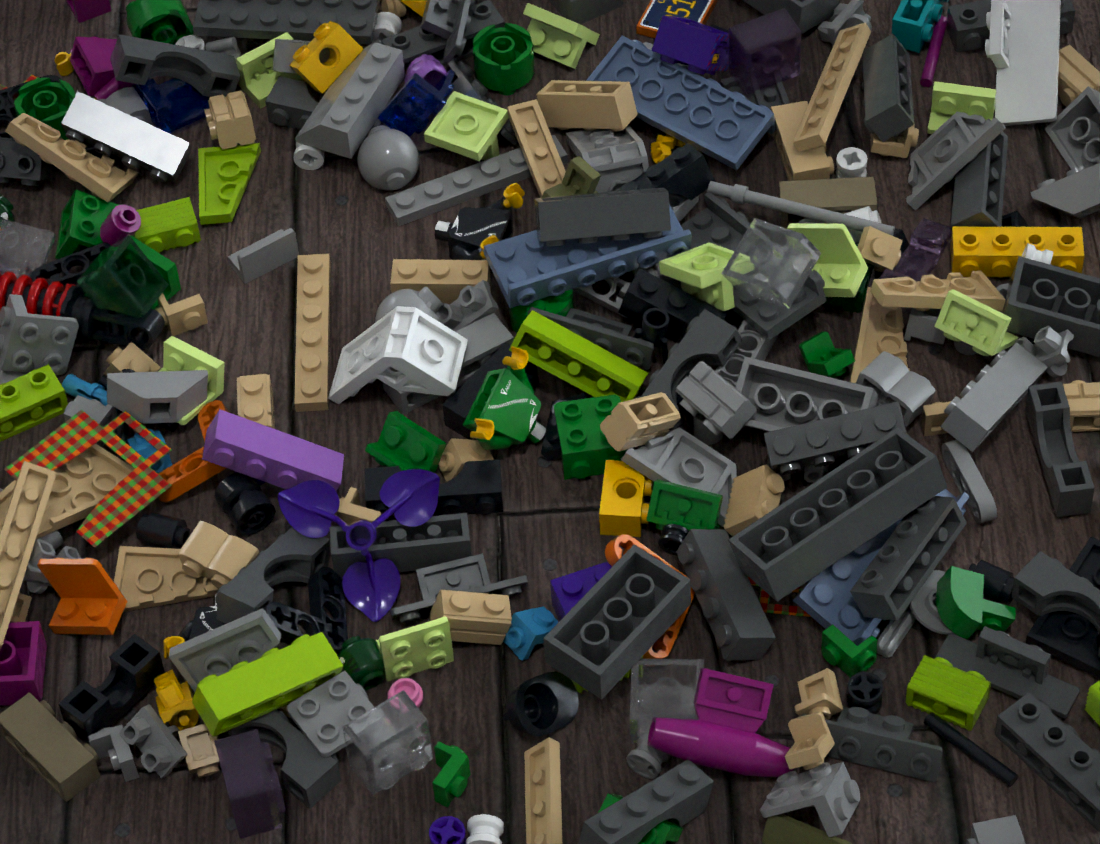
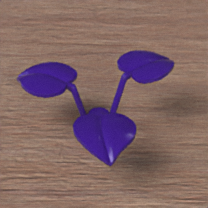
(368, 584)

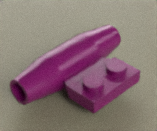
(724, 735)

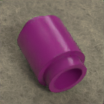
(119, 223)

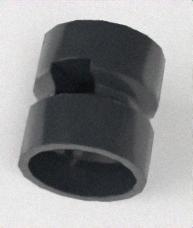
(245, 503)

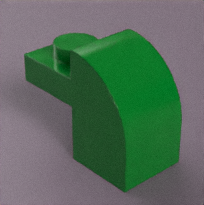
(963, 607)

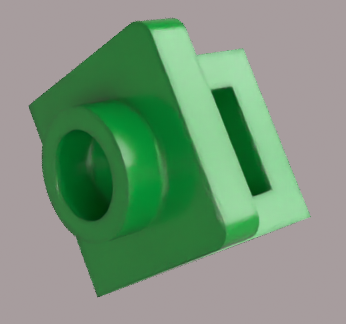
(823, 357)
(842, 652)
(454, 774)

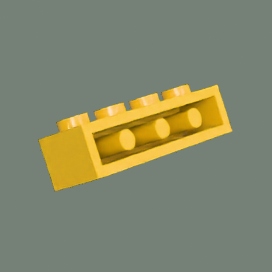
(1000, 259)

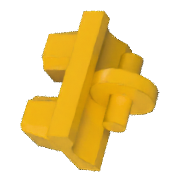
(175, 701)

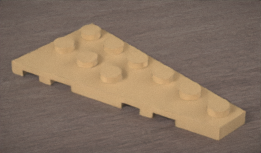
(76, 488)

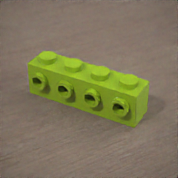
(577, 359)
(30, 401)
(265, 683)

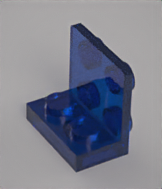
(415, 102)
(172, 103)

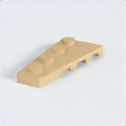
(71, 157)
(932, 291)
(878, 332)
(156, 578)

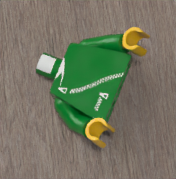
(506, 407)

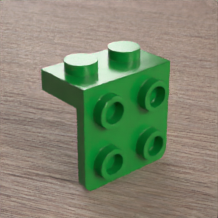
(581, 440)

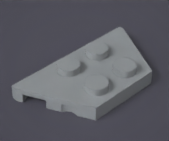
(948, 152)
(685, 462)

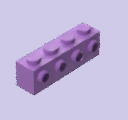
(269, 453)

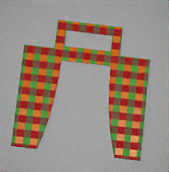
(129, 495)

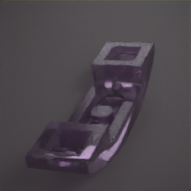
(923, 252)

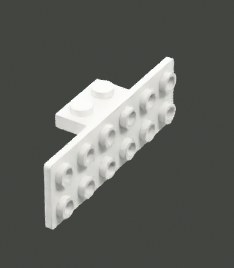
(1026, 58)

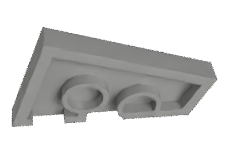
(225, 646)

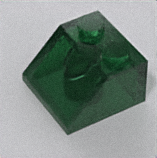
(123, 279)

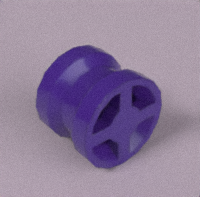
(446, 829)

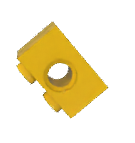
(342, 51)
(623, 500)

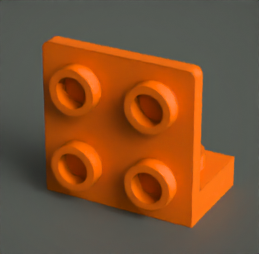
(88, 596)

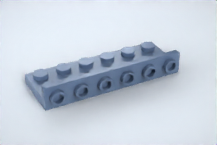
(687, 104)
(533, 271)
(829, 596)

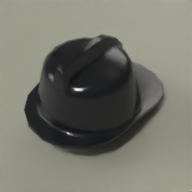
(542, 704)

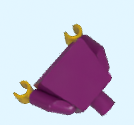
(93, 66)

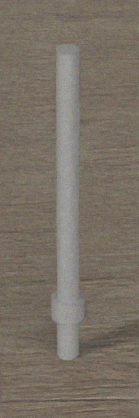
(741, 194)

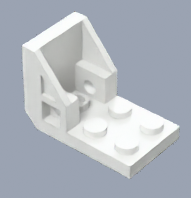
(404, 352)

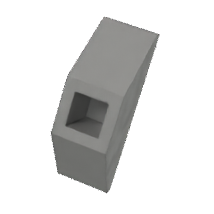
(1073, 195)
(157, 395)

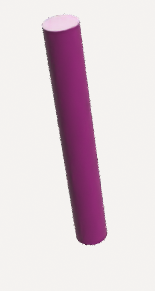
(933, 52)

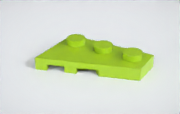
(224, 180)

